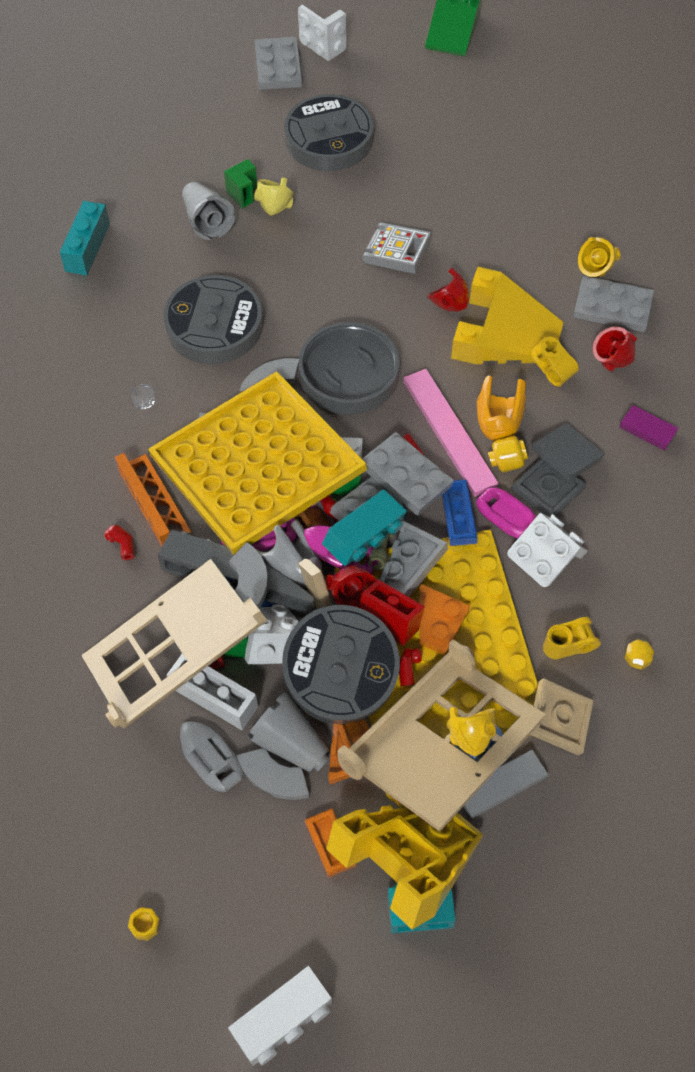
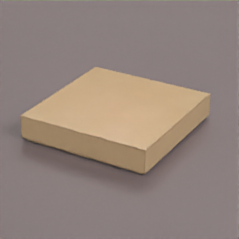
(565, 718)

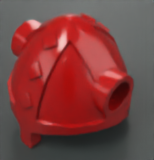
(453, 295)
(614, 348)
(349, 584)

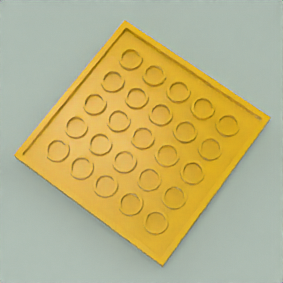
(256, 461)

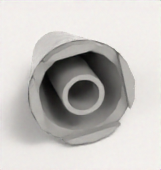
(207, 211)
(289, 735)

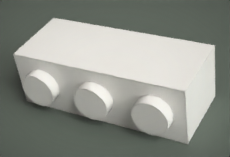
(218, 695)
(281, 1017)

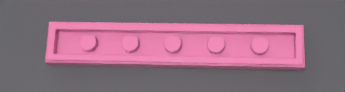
(450, 432)

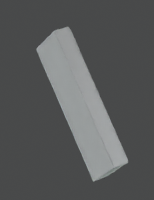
(506, 783)

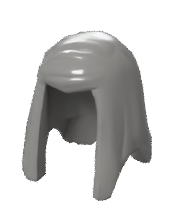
(286, 556)

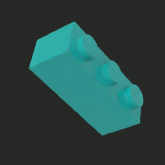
(84, 238)
(364, 528)

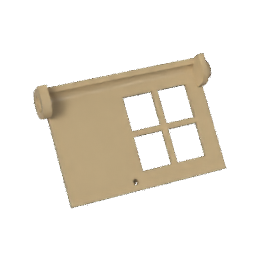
(204, 623)
(420, 765)

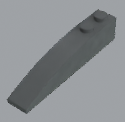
(185, 553)

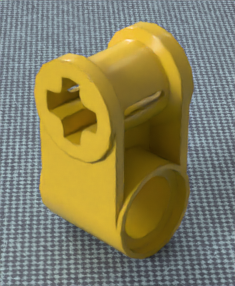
(555, 362)
(575, 636)

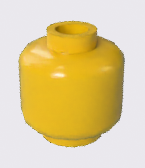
(508, 454)

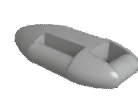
(209, 756)

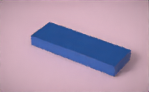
(459, 514)

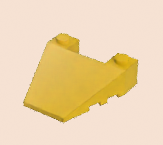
(511, 326)
(410, 852)

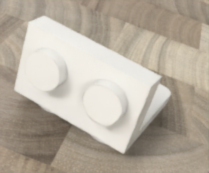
(322, 35)
(546, 549)
(268, 641)

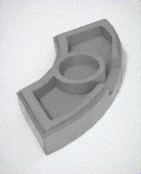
(285, 367)
(251, 574)
(271, 777)

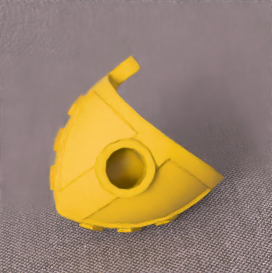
(597, 257)
(472, 732)

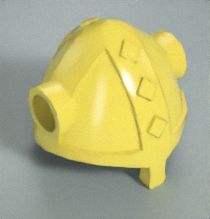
(273, 196)

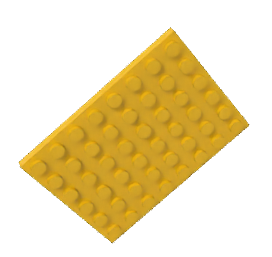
(490, 630)

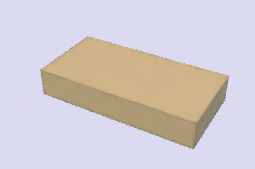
(315, 583)

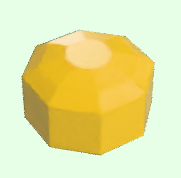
(639, 654)
(144, 923)

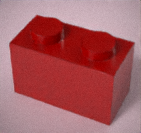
(394, 609)

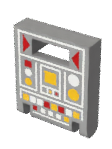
(391, 245)

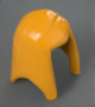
(498, 415)

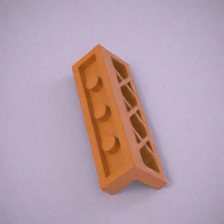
(146, 502)

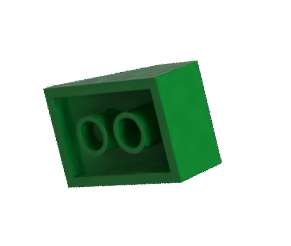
(453, 26)

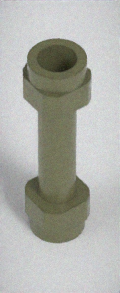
(379, 554)

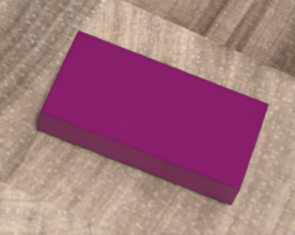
(648, 427)

